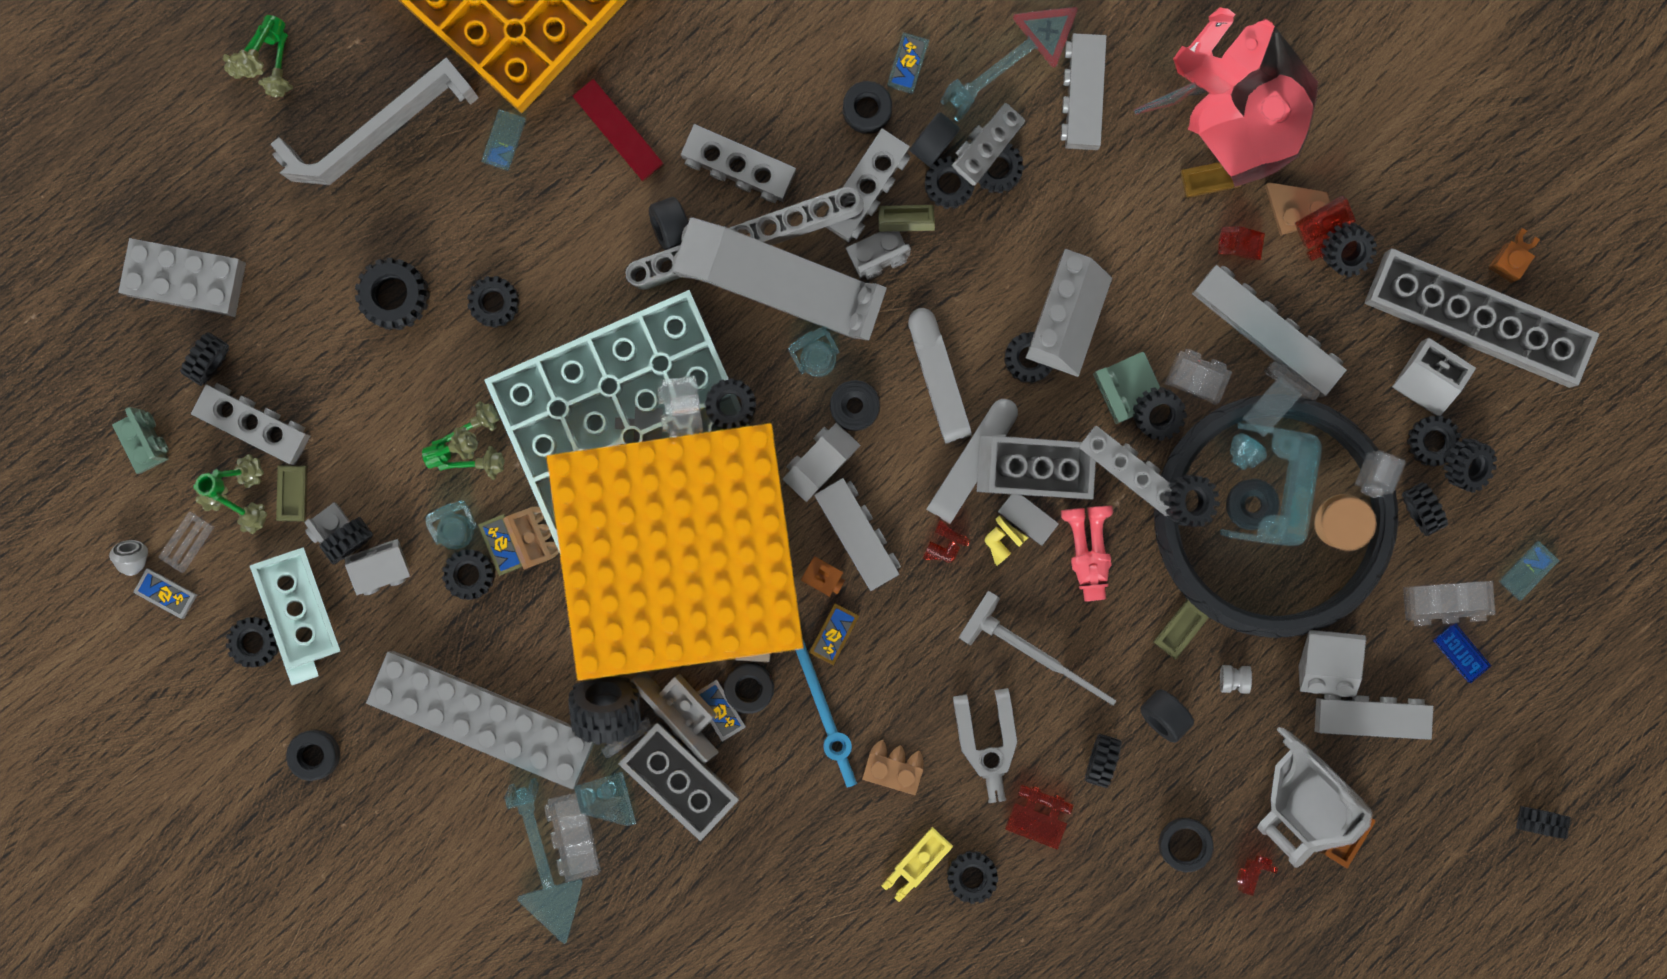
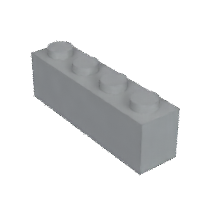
(1085, 91)
(857, 534)
(1374, 718)

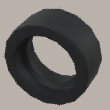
(1202, 858)

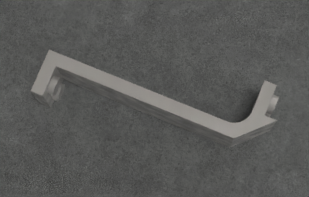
(375, 130)
(778, 279)

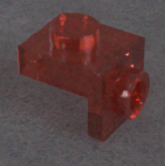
(1241, 242)
(1248, 877)

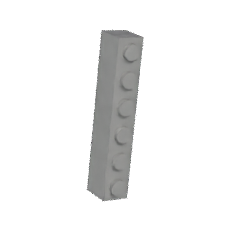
(1268, 330)

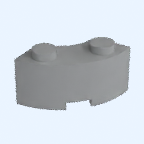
(815, 468)

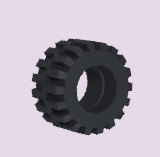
(374, 279)
(604, 709)

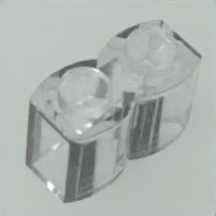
(681, 406)

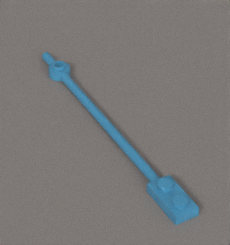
(827, 720)

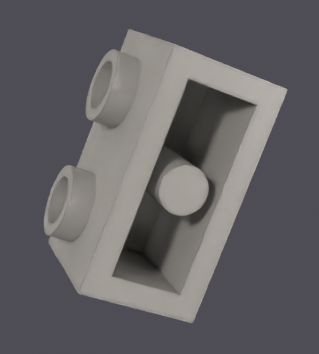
(377, 567)

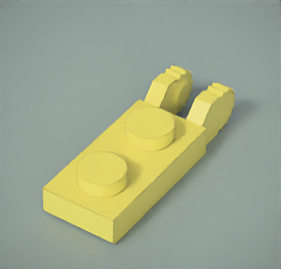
(919, 862)

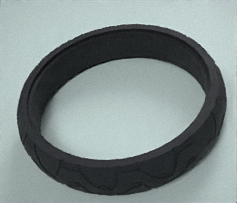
(1327, 613)

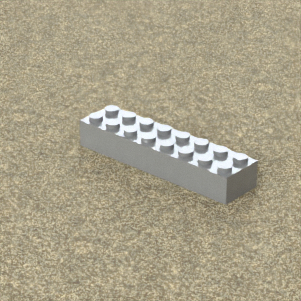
(1481, 318)
(480, 719)

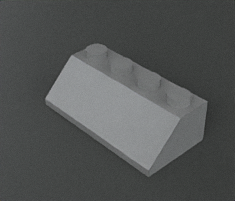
(1070, 313)

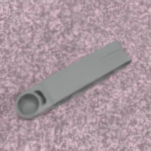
(938, 375)
(965, 471)

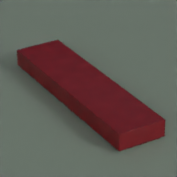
(618, 130)

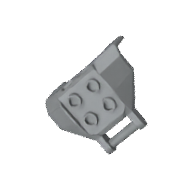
(1312, 804)

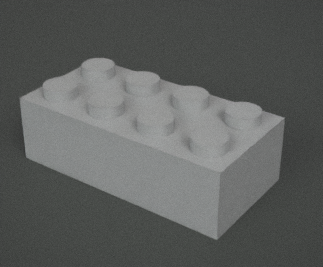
(182, 277)
(1035, 467)
(679, 781)

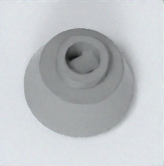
(129, 556)

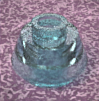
(1247, 451)

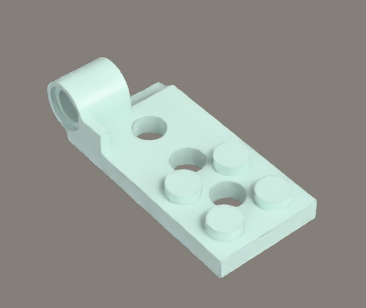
(296, 655)

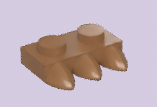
(530, 537)
(893, 770)

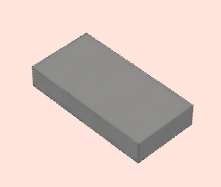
(1028, 518)

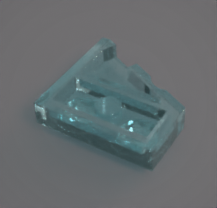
(606, 799)

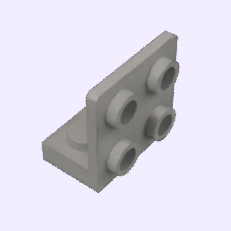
(878, 252)

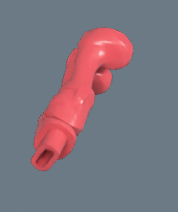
(1094, 565)

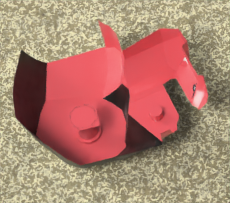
(1252, 112)

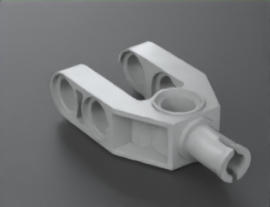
(1005, 751)

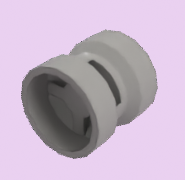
(1235, 679)

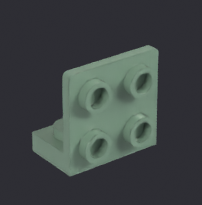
(1124, 383)
(140, 440)

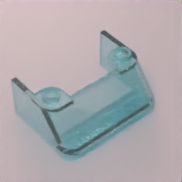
(1294, 519)

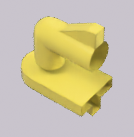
(993, 539)

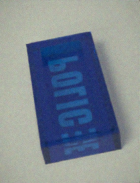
(1462, 653)

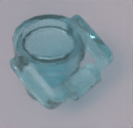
(817, 356)
(454, 529)

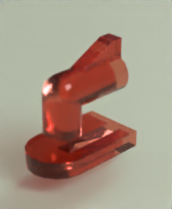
(948, 554)

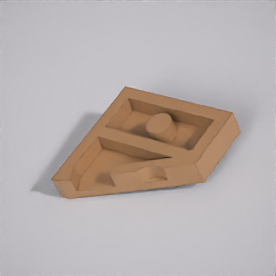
(1292, 204)

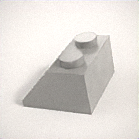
(1332, 663)

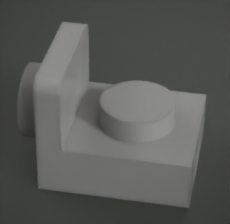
(325, 523)

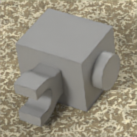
(642, 421)

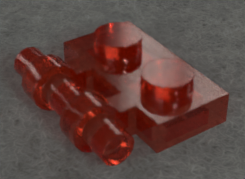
(1318, 223)
(1036, 825)

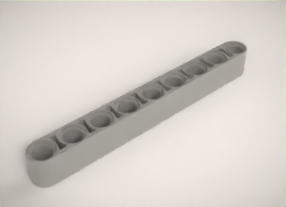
(756, 228)

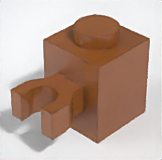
(1514, 258)
(823, 577)

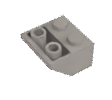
(1433, 377)

